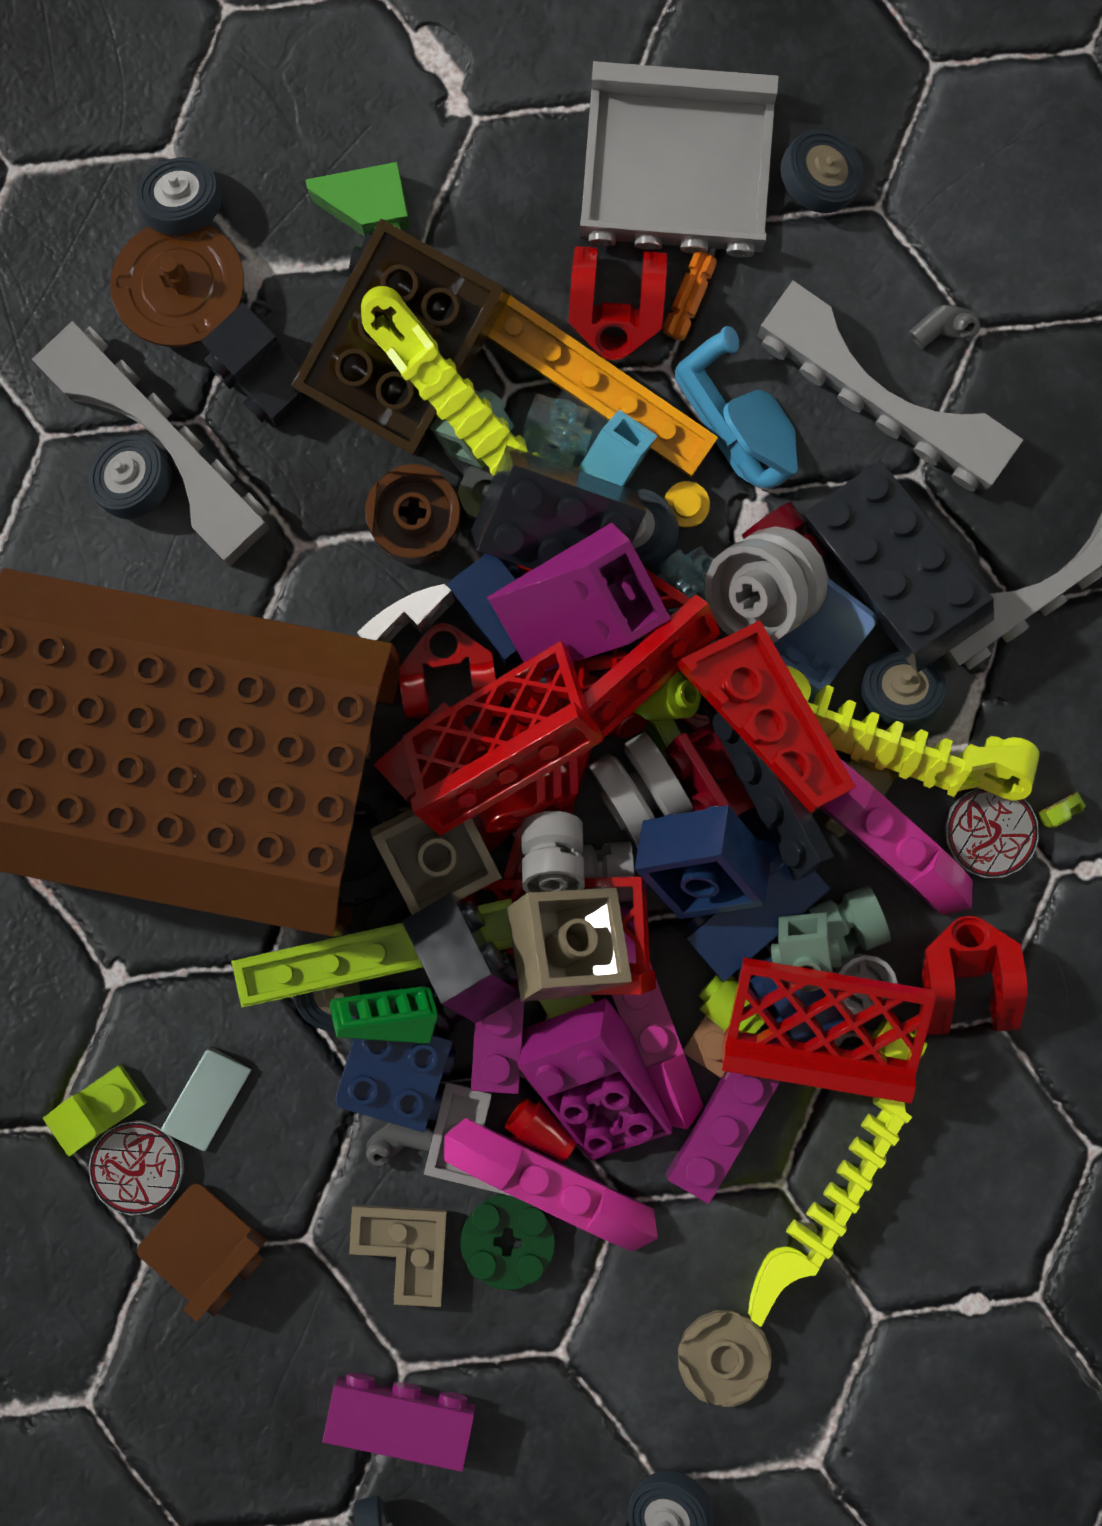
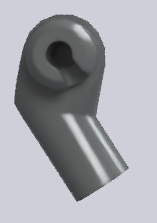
(945, 321)

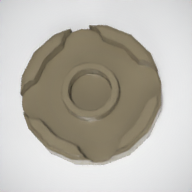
(724, 1358)

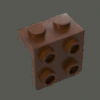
(202, 1250)

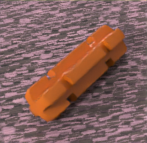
(689, 295)

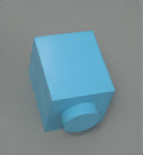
(618, 450)

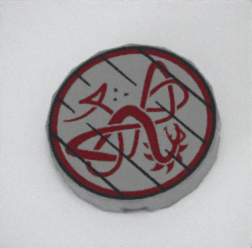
(990, 834)
(136, 1167)

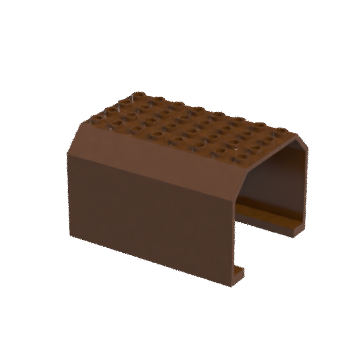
(182, 750)

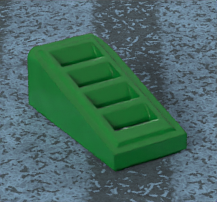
(386, 1016)

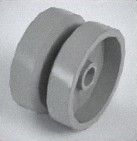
(768, 579)
(642, 792)

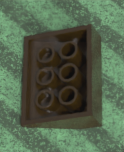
(357, 376)

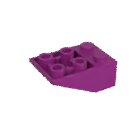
(585, 597)
(594, 1079)

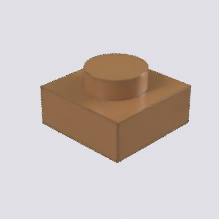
(706, 1046)

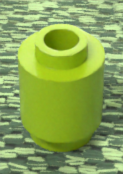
(673, 700)
(718, 1004)

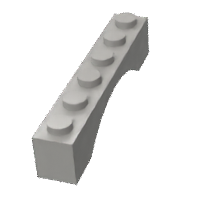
(87, 376)
(966, 444)
(1016, 606)

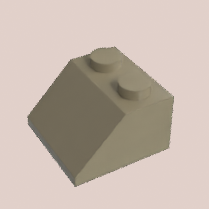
(568, 943)

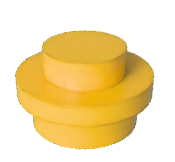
(689, 503)

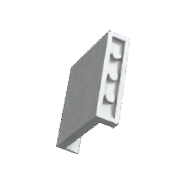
(678, 158)

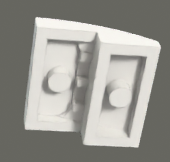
(419, 609)

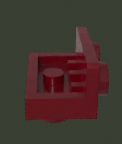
(707, 771)

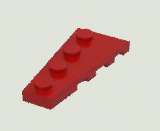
(765, 706)

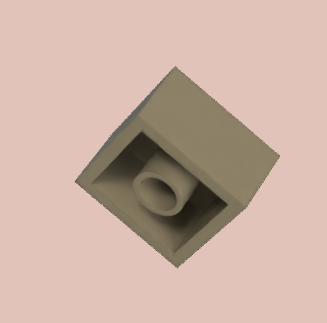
(432, 864)

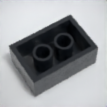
(546, 508)

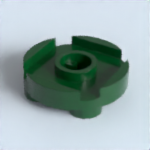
(486, 1259)

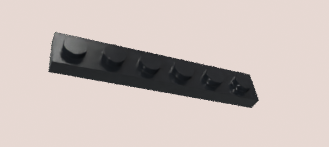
(785, 817)

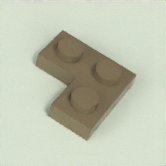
(415, 1240)

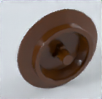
(176, 285)

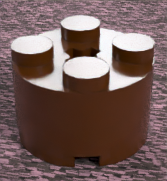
(395, 496)

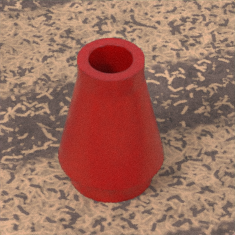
(540, 1130)

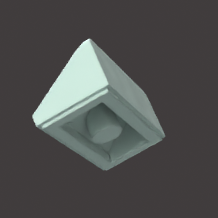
(206, 1099)

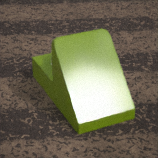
(94, 1110)

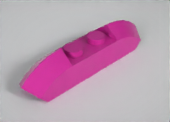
(902, 846)
(660, 1048)
(549, 1185)

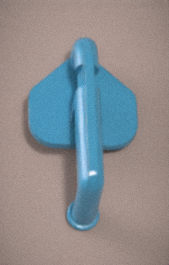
(746, 427)

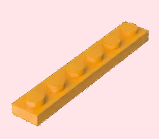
(599, 384)

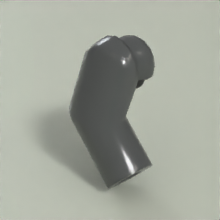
(393, 1139)

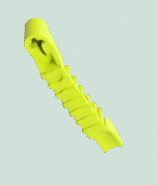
(437, 379)
(1000, 767)
(788, 1264)

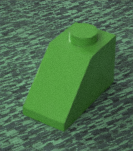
(362, 197)

